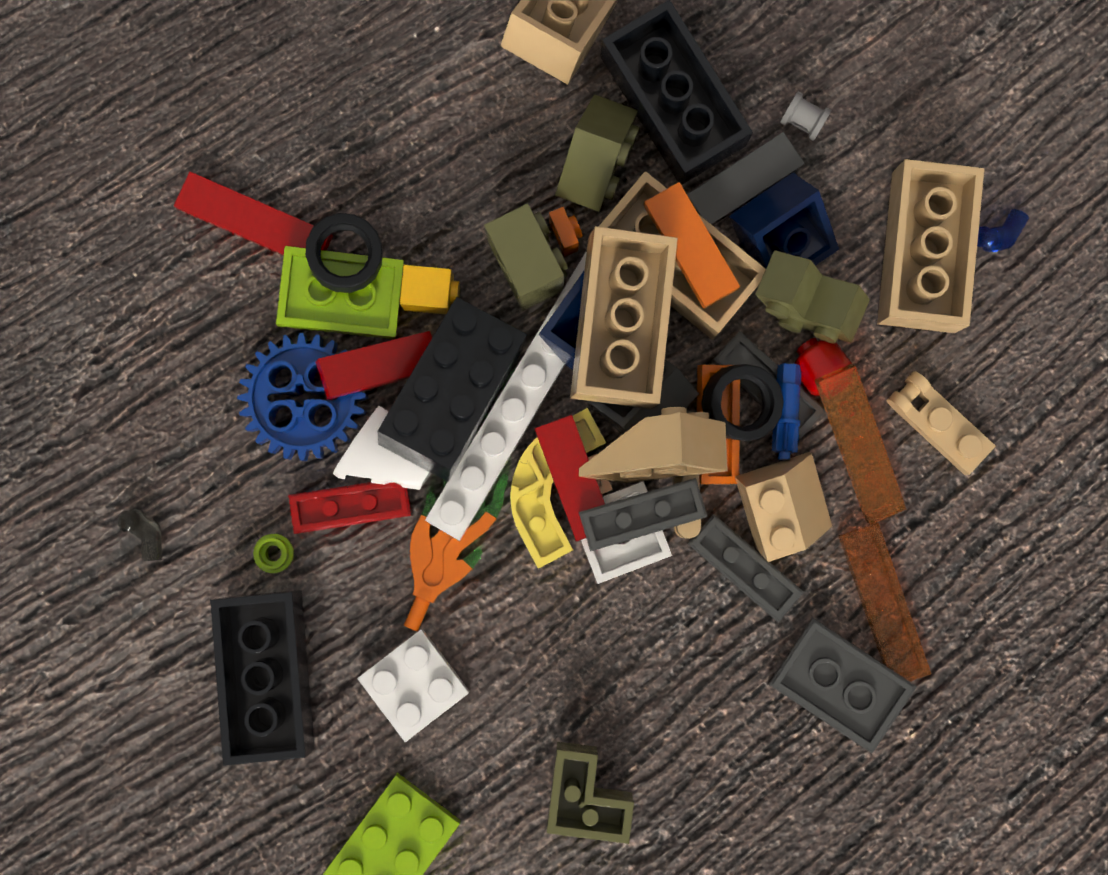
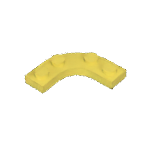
(532, 495)

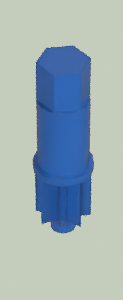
(786, 431)

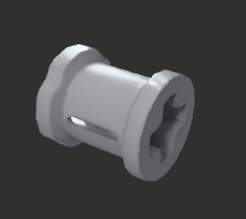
(805, 116)

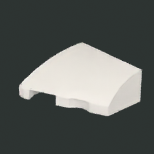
(372, 461)

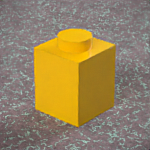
(428, 289)

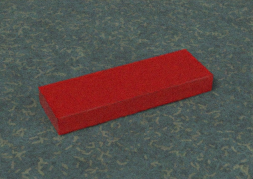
(371, 365)
(564, 457)
(348, 506)

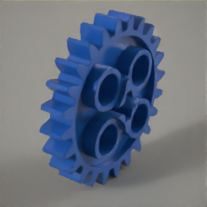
(302, 432)

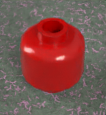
(818, 359)

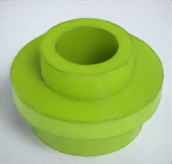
(261, 553)

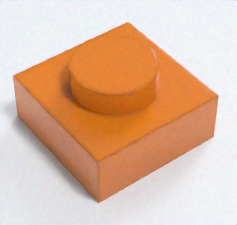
(565, 230)

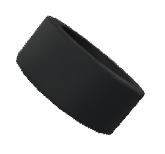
(345, 222)
(771, 397)

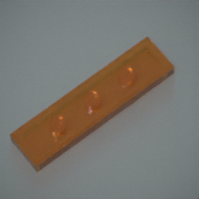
(860, 444)
(884, 602)

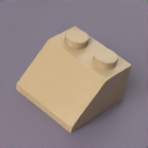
(784, 506)

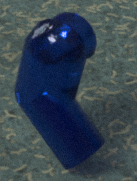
(1003, 236)

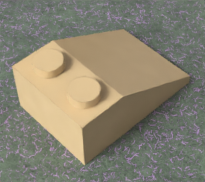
(556, 33)
(663, 449)

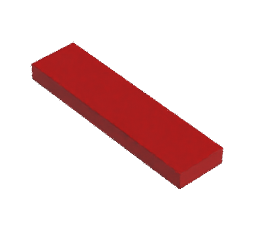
(242, 215)

